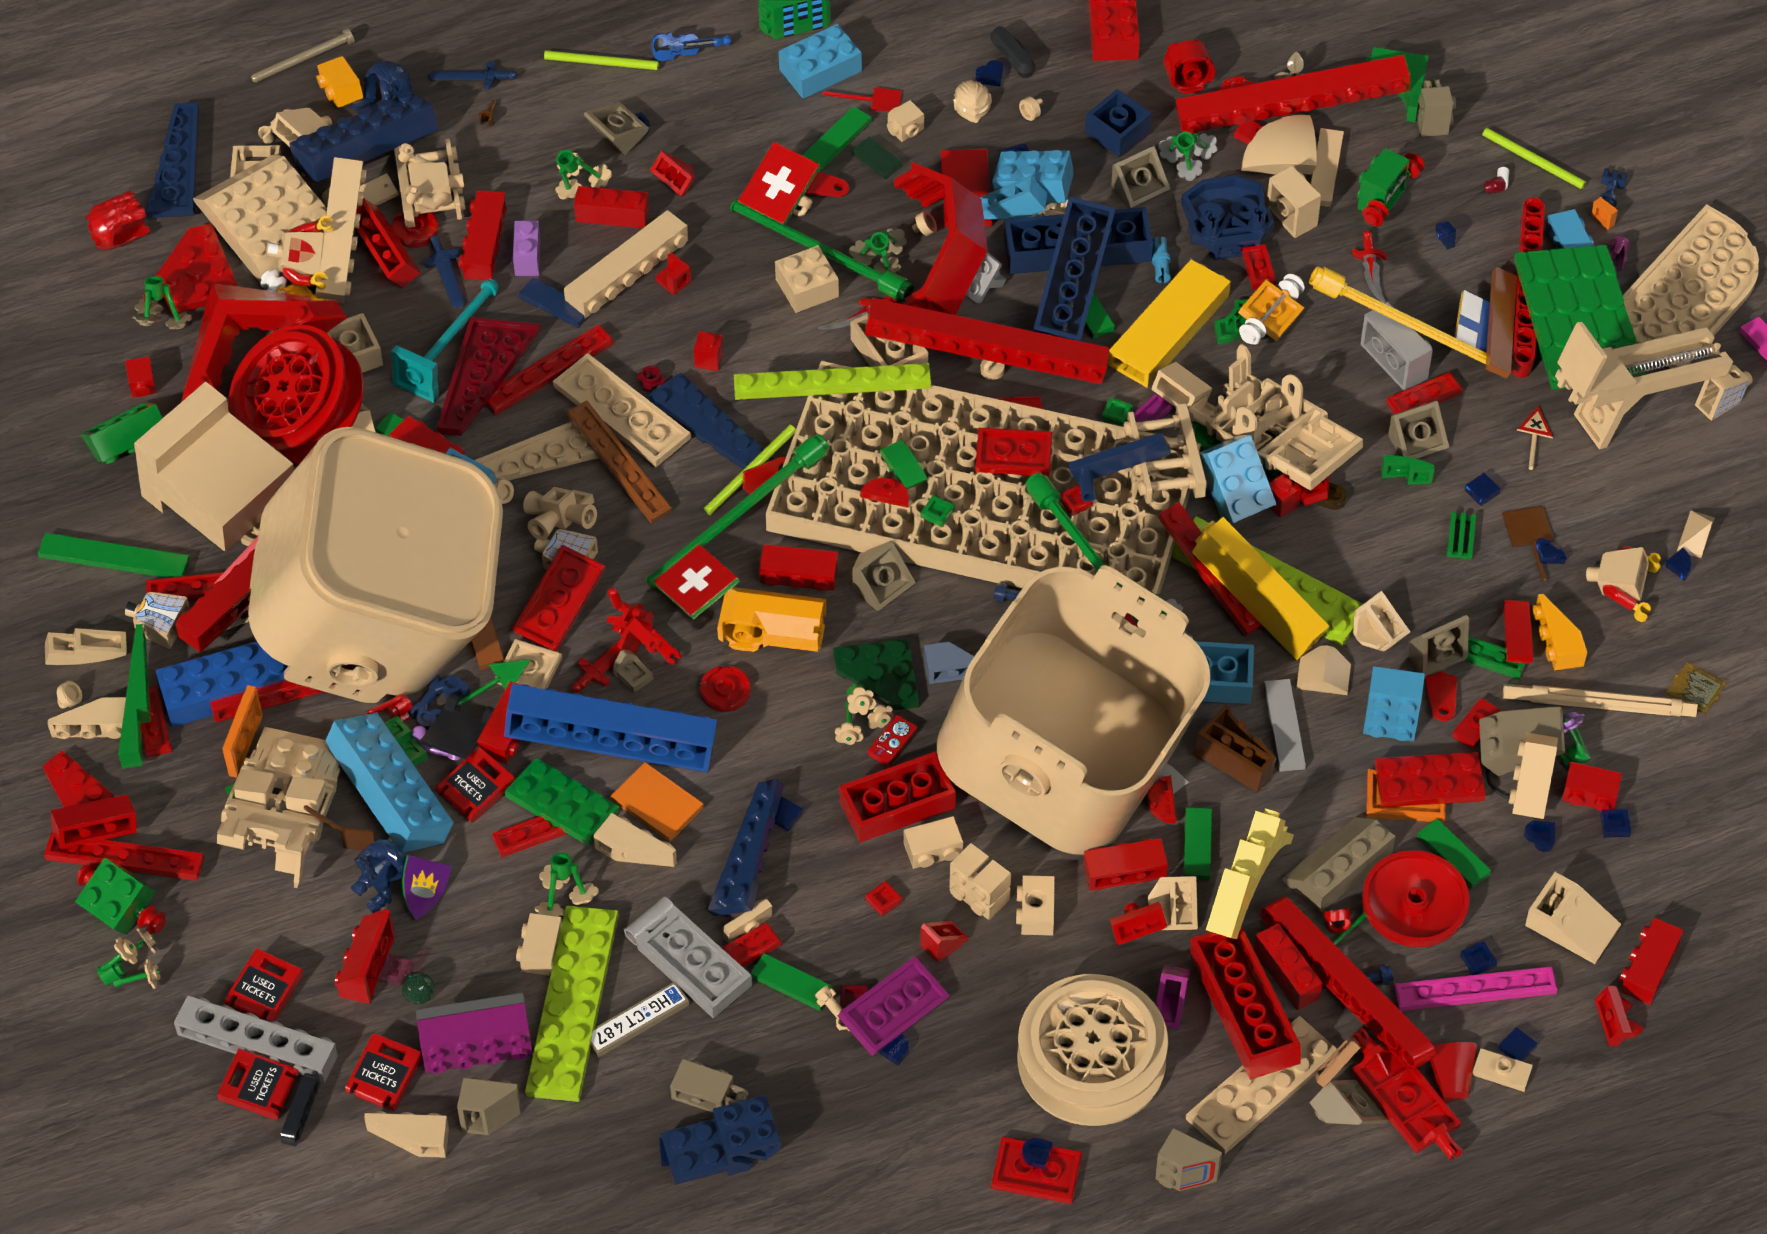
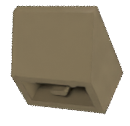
(487, 1105)

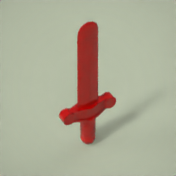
(595, 671)

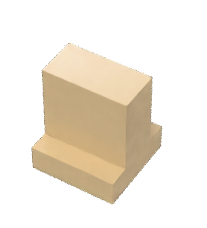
(209, 468)

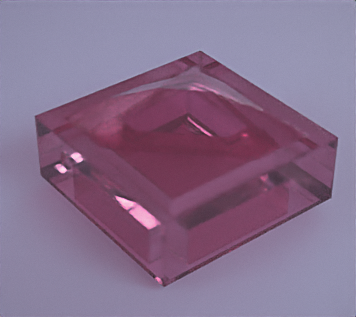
(395, 970)

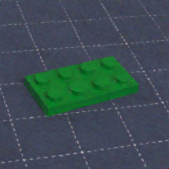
(561, 801)

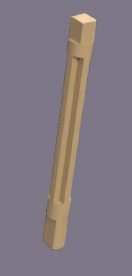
(1600, 700)

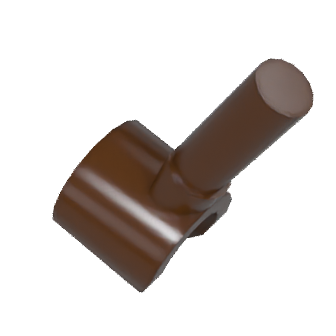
(488, 114)

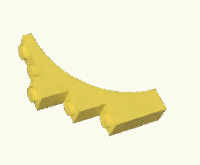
(1252, 857)

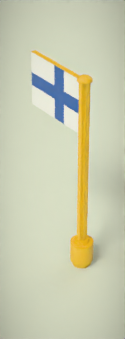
(1471, 324)

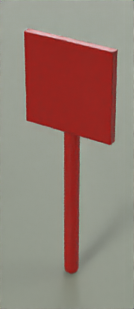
(882, 98)

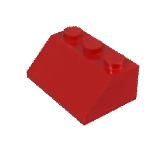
(366, 957)

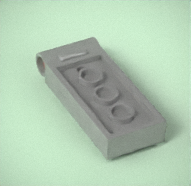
(688, 957)

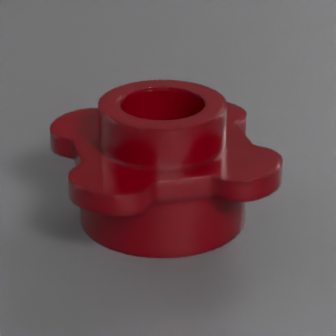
(650, 372)

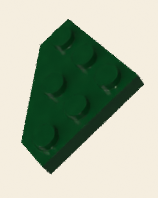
(883, 669)

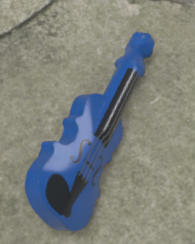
(666, 46)

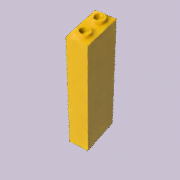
(1169, 323)
(1259, 587)

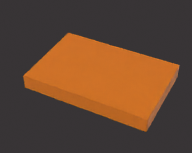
(242, 731)
(657, 802)
(1413, 813)

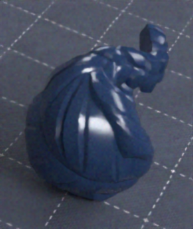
(393, 81)
(379, 866)

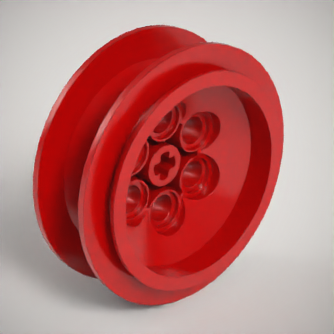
(297, 389)

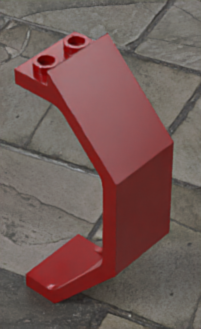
(964, 244)

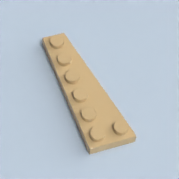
(540, 453)

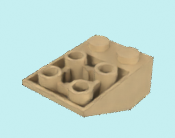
(1572, 918)

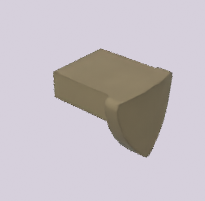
(631, 671)

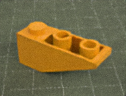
(1562, 637)

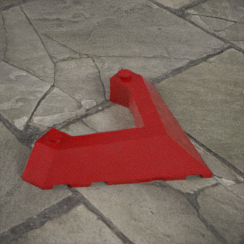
(238, 309)

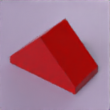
(941, 939)

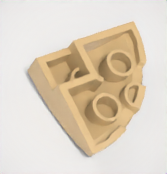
(1282, 145)

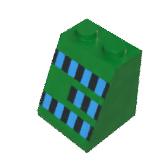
(792, 17)

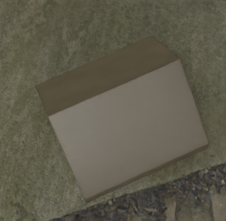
(617, 125)
(1139, 177)
(1418, 431)

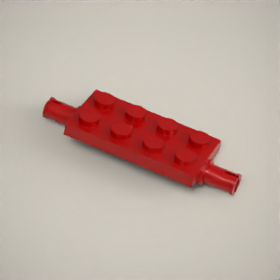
(1406, 1099)

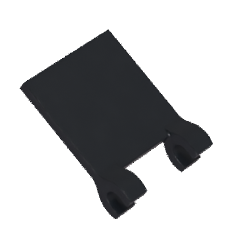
(454, 730)

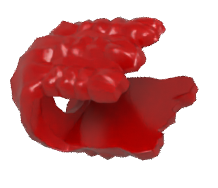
(117, 221)

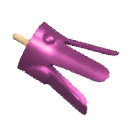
(1619, 246)

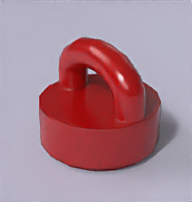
(1337, 915)

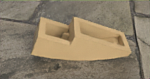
(84, 646)

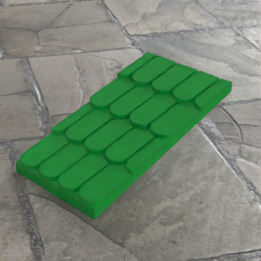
(1569, 289)

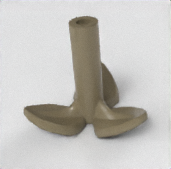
(1295, 65)

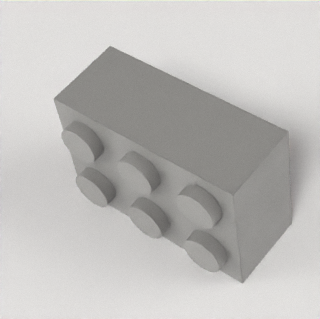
(1396, 349)

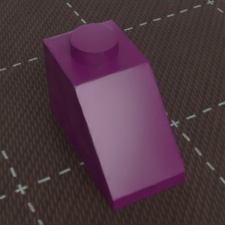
(1172, 994)

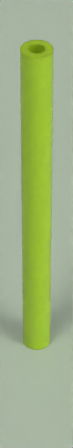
(601, 60)
(1534, 158)
(760, 459)

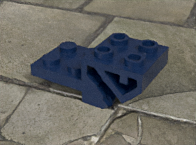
(723, 1143)

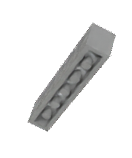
(216, 1034)

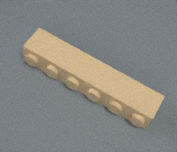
(337, 245)
(626, 264)

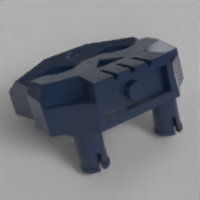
(1228, 227)

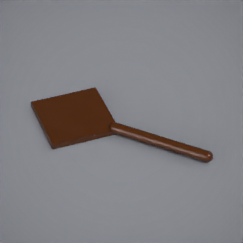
(351, 838)

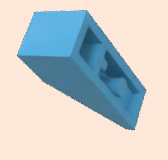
(1015, 200)

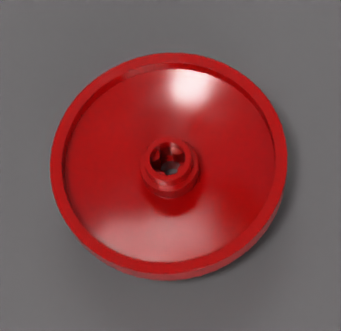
(1415, 898)

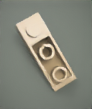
(90, 720)
(630, 844)
(414, 1133)

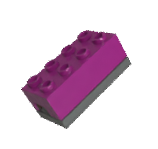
(474, 1033)

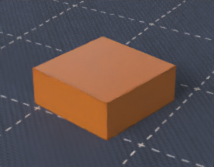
(1604, 213)

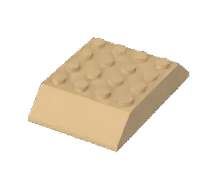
(260, 209)

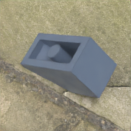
(945, 662)

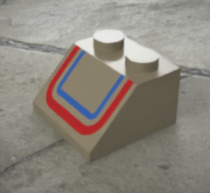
(1187, 1162)

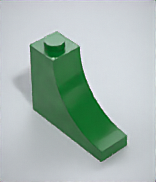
(1417, 69)

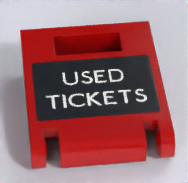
(472, 787)
(261, 990)
(382, 1075)
(262, 1085)

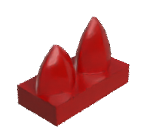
(1613, 1017)

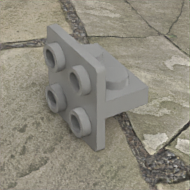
(986, 277)

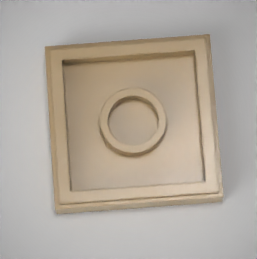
(540, 668)

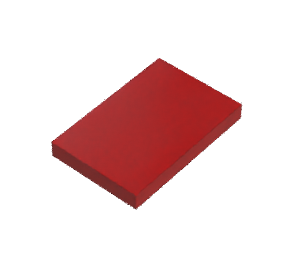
(1013, 451)
(1053, 1183)

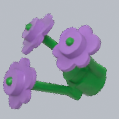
(1577, 752)

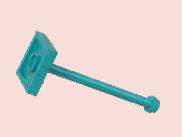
(420, 373)

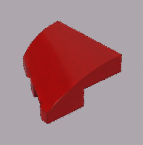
(1453, 1069)

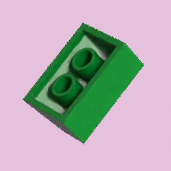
(121, 432)

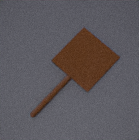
(1526, 527)

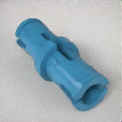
(1161, 260)

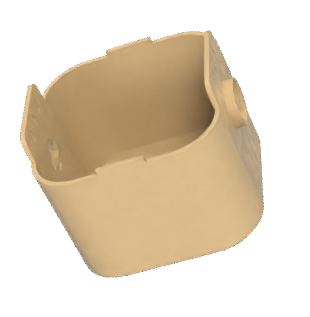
(374, 564)
(1074, 706)

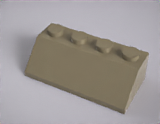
(1340, 862)

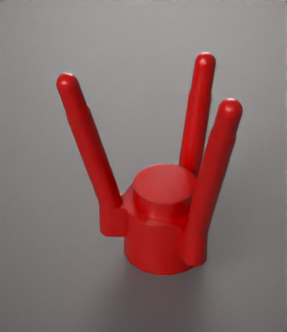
(397, 706)

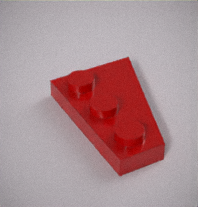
(72, 782)

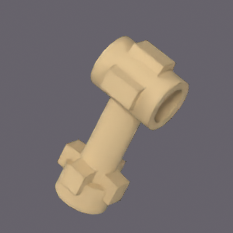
(826, 997)

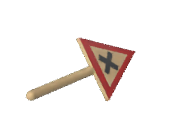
(1535, 425)

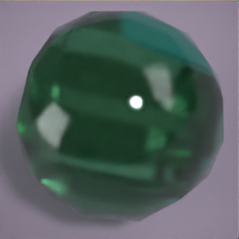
(418, 988)

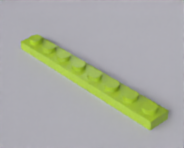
(832, 381)

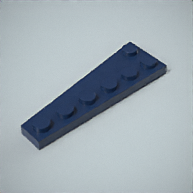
(177, 170)
(702, 417)
(738, 883)

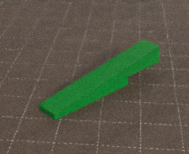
(136, 704)

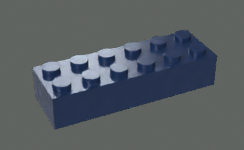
(364, 134)
(1033, 240)
(1074, 269)

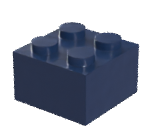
(1118, 122)

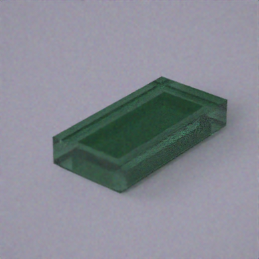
(877, 157)

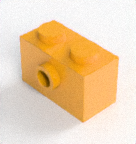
(339, 82)

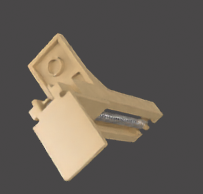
(1608, 389)

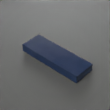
(551, 301)

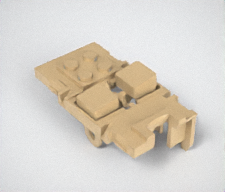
(1305, 445)
(305, 774)

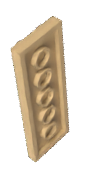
(623, 410)
(1244, 1103)

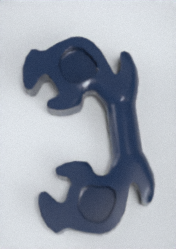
(448, 685)

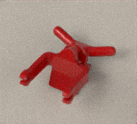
(636, 627)

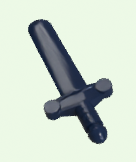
(489, 76)
(442, 260)

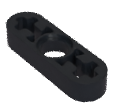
(300, 1109)

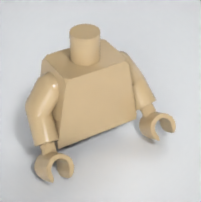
(292, 124)
(428, 180)

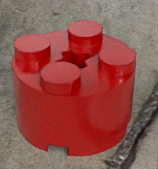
(1188, 66)

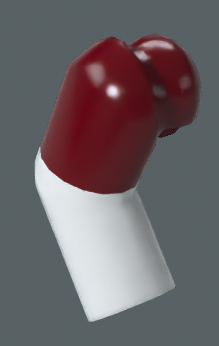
(1498, 183)

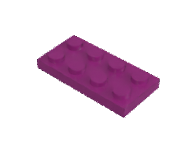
(893, 1006)

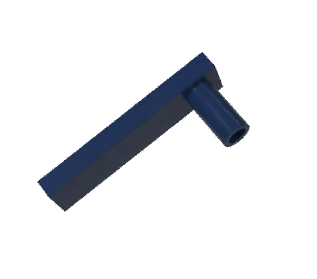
(1114, 460)

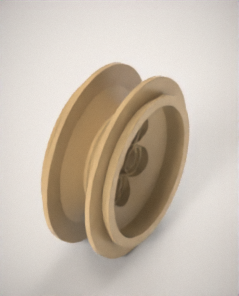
(1099, 1091)

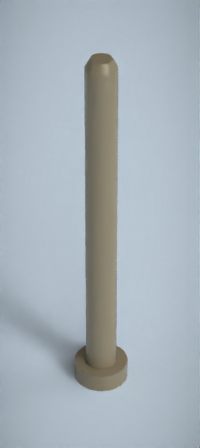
(305, 55)

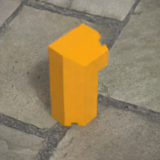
(771, 619)

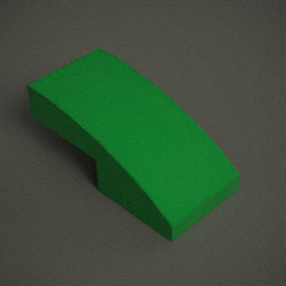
(904, 464)
(1413, 469)
(404, 737)

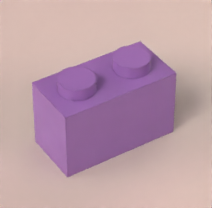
(526, 248)

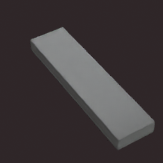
(1284, 725)

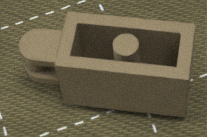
(704, 1086)

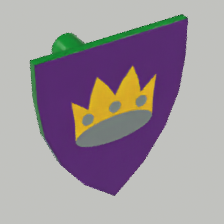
(423, 884)

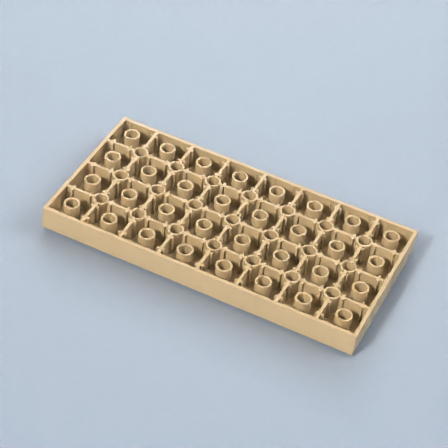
(996, 523)

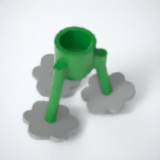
(1184, 144)

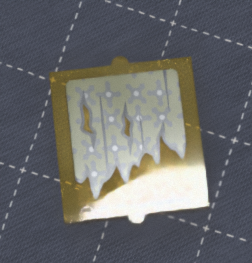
(1697, 687)

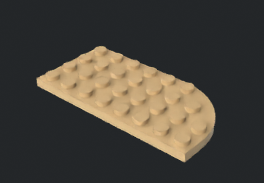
(1694, 281)

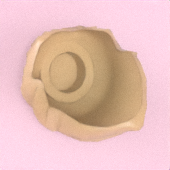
(972, 100)

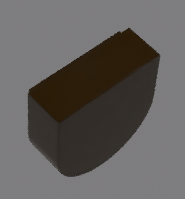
(1336, 497)

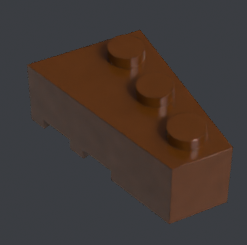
(1234, 750)

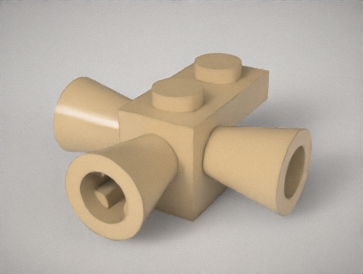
(559, 509)

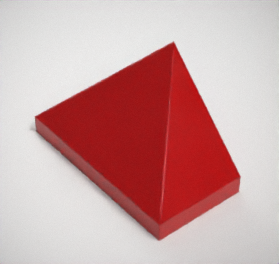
(673, 172)

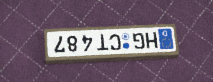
(638, 1019)

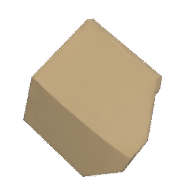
(1378, 624)
(1324, 671)
(1177, 900)

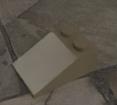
(1436, 648)
(1504, 730)

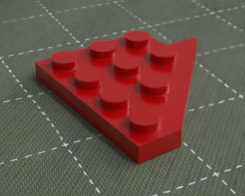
(194, 267)

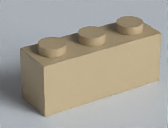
(1533, 775)

